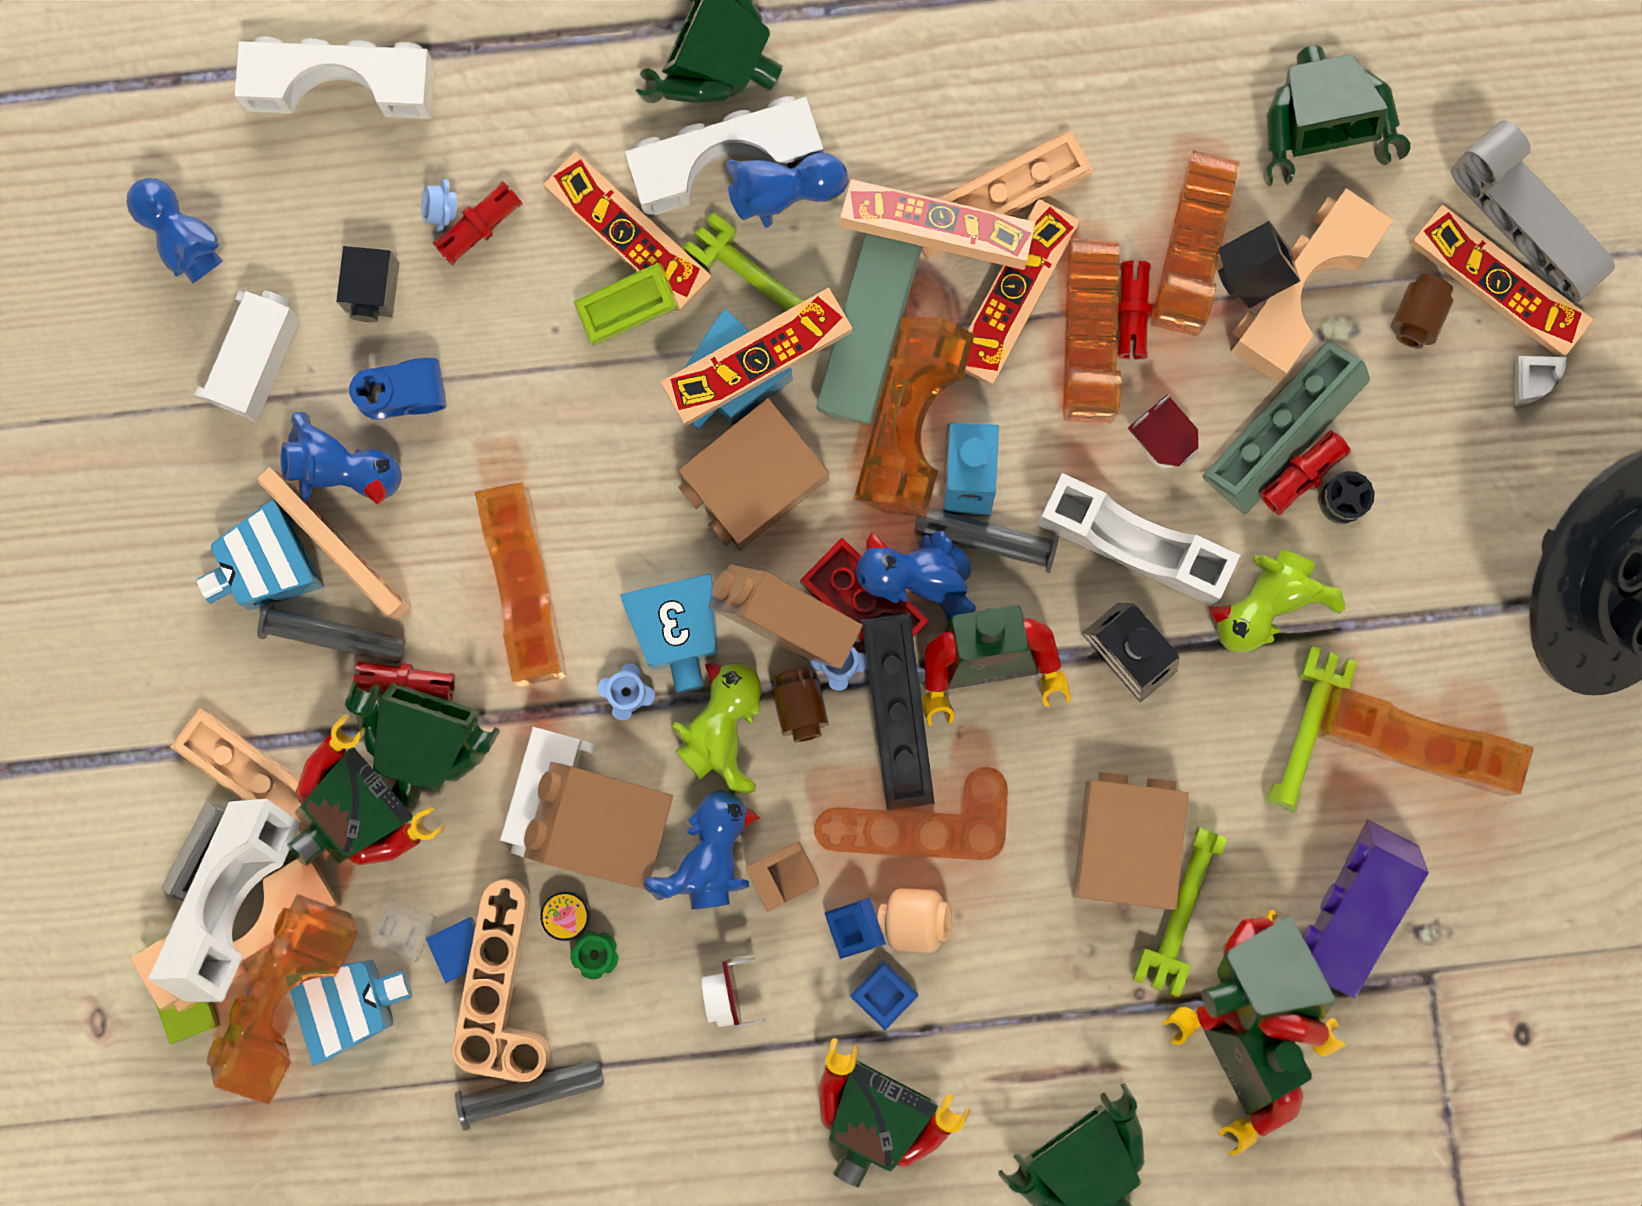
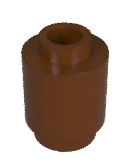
(1423, 311)
(800, 705)

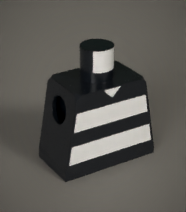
(1133, 649)

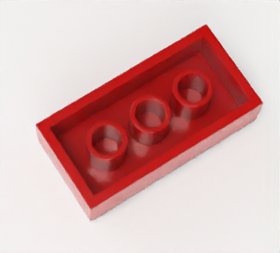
(836, 585)

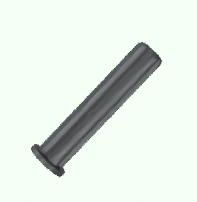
(990, 538)
(329, 634)
(523, 1095)

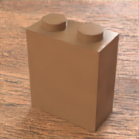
(752, 475)
(784, 615)
(597, 825)
(1131, 842)

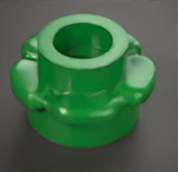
(607, 958)

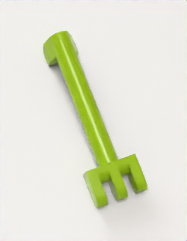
(720, 248)
(1325, 680)
(1165, 962)

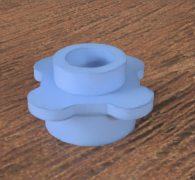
(438, 205)
(839, 678)
(613, 688)

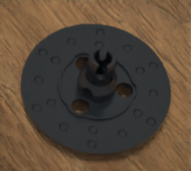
(1590, 586)

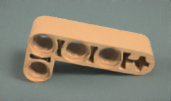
(502, 978)

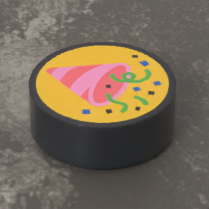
(565, 916)

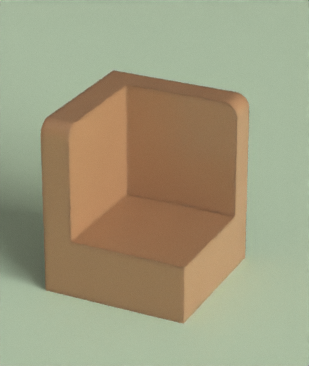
(782, 876)

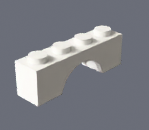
(278, 74)
(668, 167)
(1165, 555)
(199, 950)

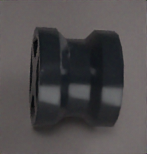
(1355, 491)

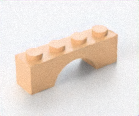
(1344, 239)
(279, 892)

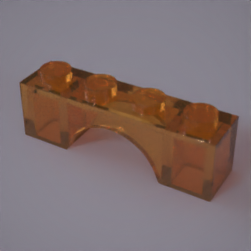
(924, 362)
(523, 584)
(1429, 746)
(307, 945)

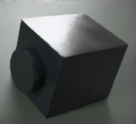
(1257, 265)
(367, 283)

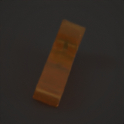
(1192, 253)
(1090, 361)
(910, 823)

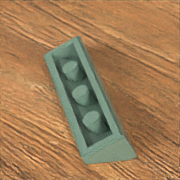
(875, 313)
(1287, 425)

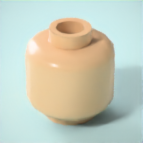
(915, 920)

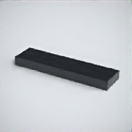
(898, 710)

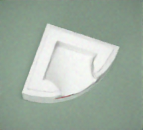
(1536, 377)

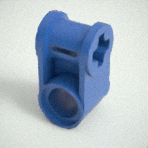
(406, 389)

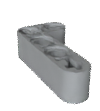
(1529, 212)

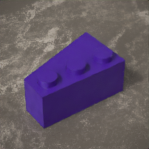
(1365, 906)

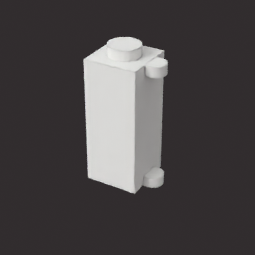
(251, 354)
(541, 749)

